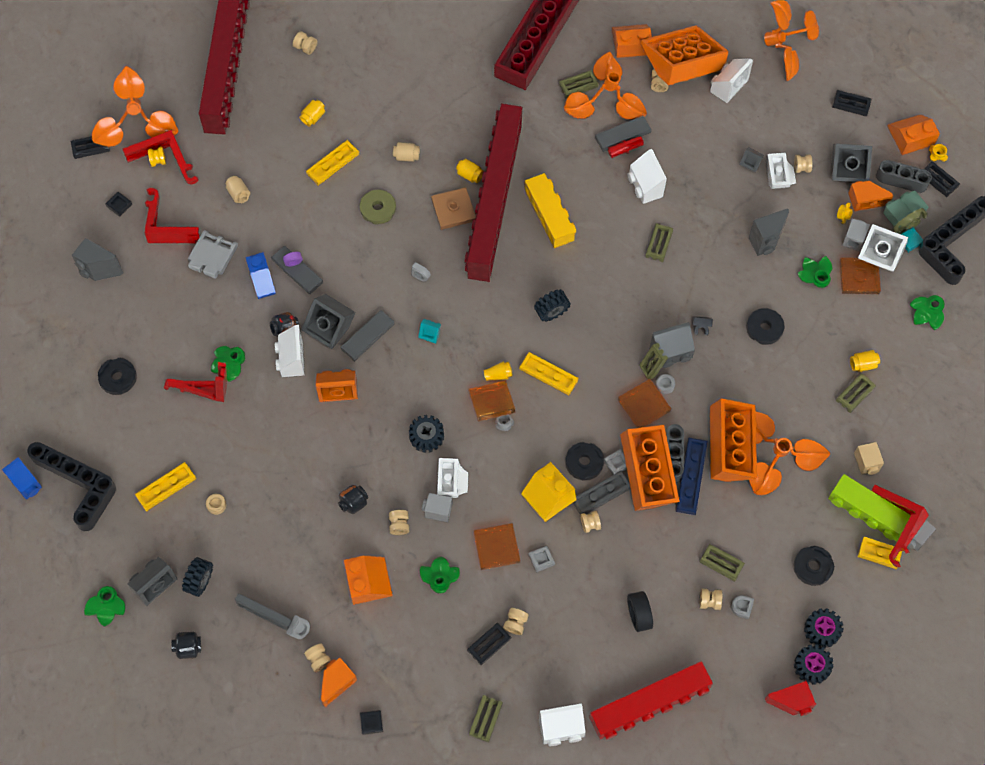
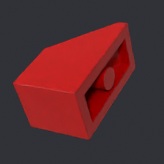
(793, 699)

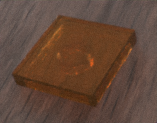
(859, 277)
(491, 400)
(644, 404)
(496, 546)

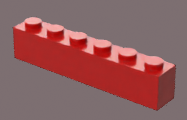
(651, 700)

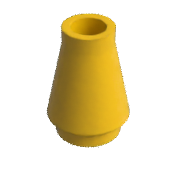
(498, 372)

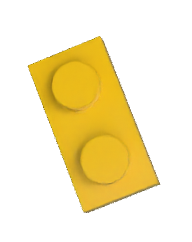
(877, 552)

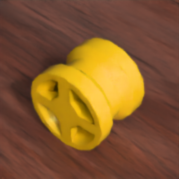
(156, 156)

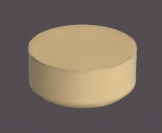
(216, 504)

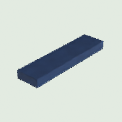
(692, 476)

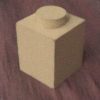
(869, 458)

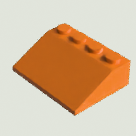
(684, 54)

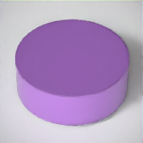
(292, 259)

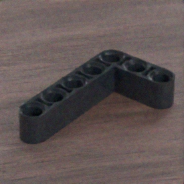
(950, 234)
(77, 476)

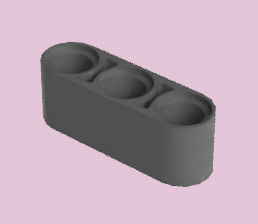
(895, 175)
(676, 445)

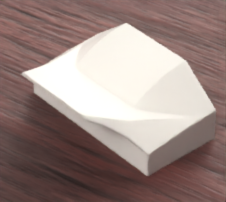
(779, 171)
(451, 478)

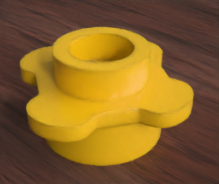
(938, 148)
(844, 213)

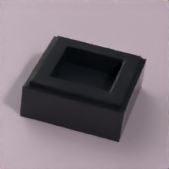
(118, 204)
(371, 722)

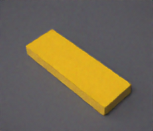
(332, 162)
(548, 373)
(165, 486)

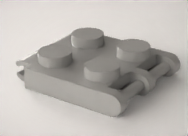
(211, 255)

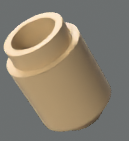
(406, 152)
(237, 189)

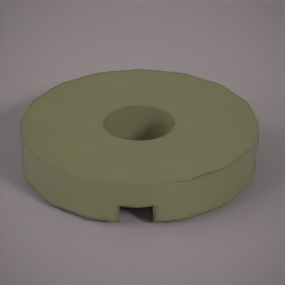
(375, 197)
(910, 221)

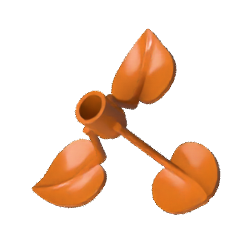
(777, 37)
(606, 69)
(130, 85)
(807, 452)

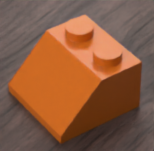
(628, 40)
(914, 133)
(336, 385)
(367, 578)

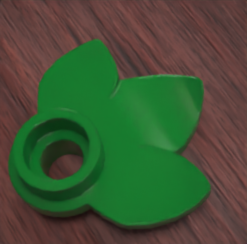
(814, 270)
(926, 312)
(225, 355)
(439, 572)
(105, 608)

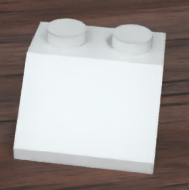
(731, 79)
(647, 177)
(883, 248)
(290, 353)
(562, 724)

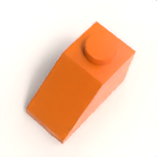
(868, 195)
(336, 680)

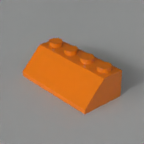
(733, 441)
(649, 467)

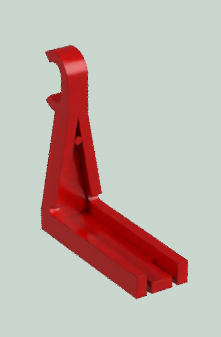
(163, 140)
(166, 234)
(212, 390)
(915, 522)

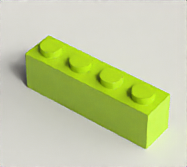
(869, 507)

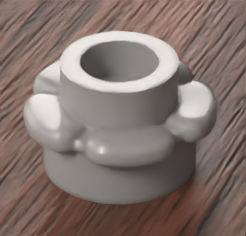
(507, 419)

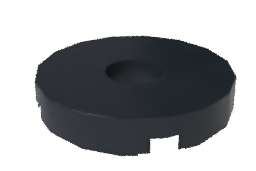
(769, 317)
(119, 386)
(581, 471)
(810, 576)

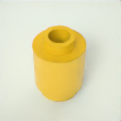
(312, 112)
(469, 170)
(864, 361)

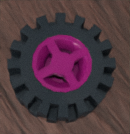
(828, 623)
(818, 659)

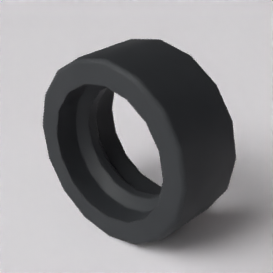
(640, 611)

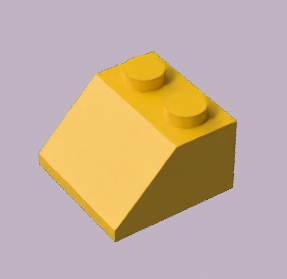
(549, 492)

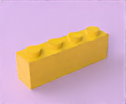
(549, 210)

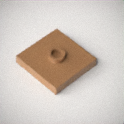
(453, 208)

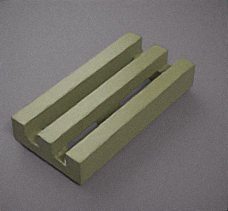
(580, 86)
(655, 255)
(655, 364)
(845, 403)
(717, 568)
(491, 701)

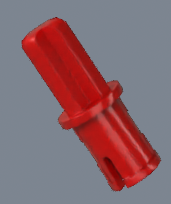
(625, 146)

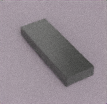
(625, 131)
(299, 273)
(367, 335)
(602, 493)
(263, 612)

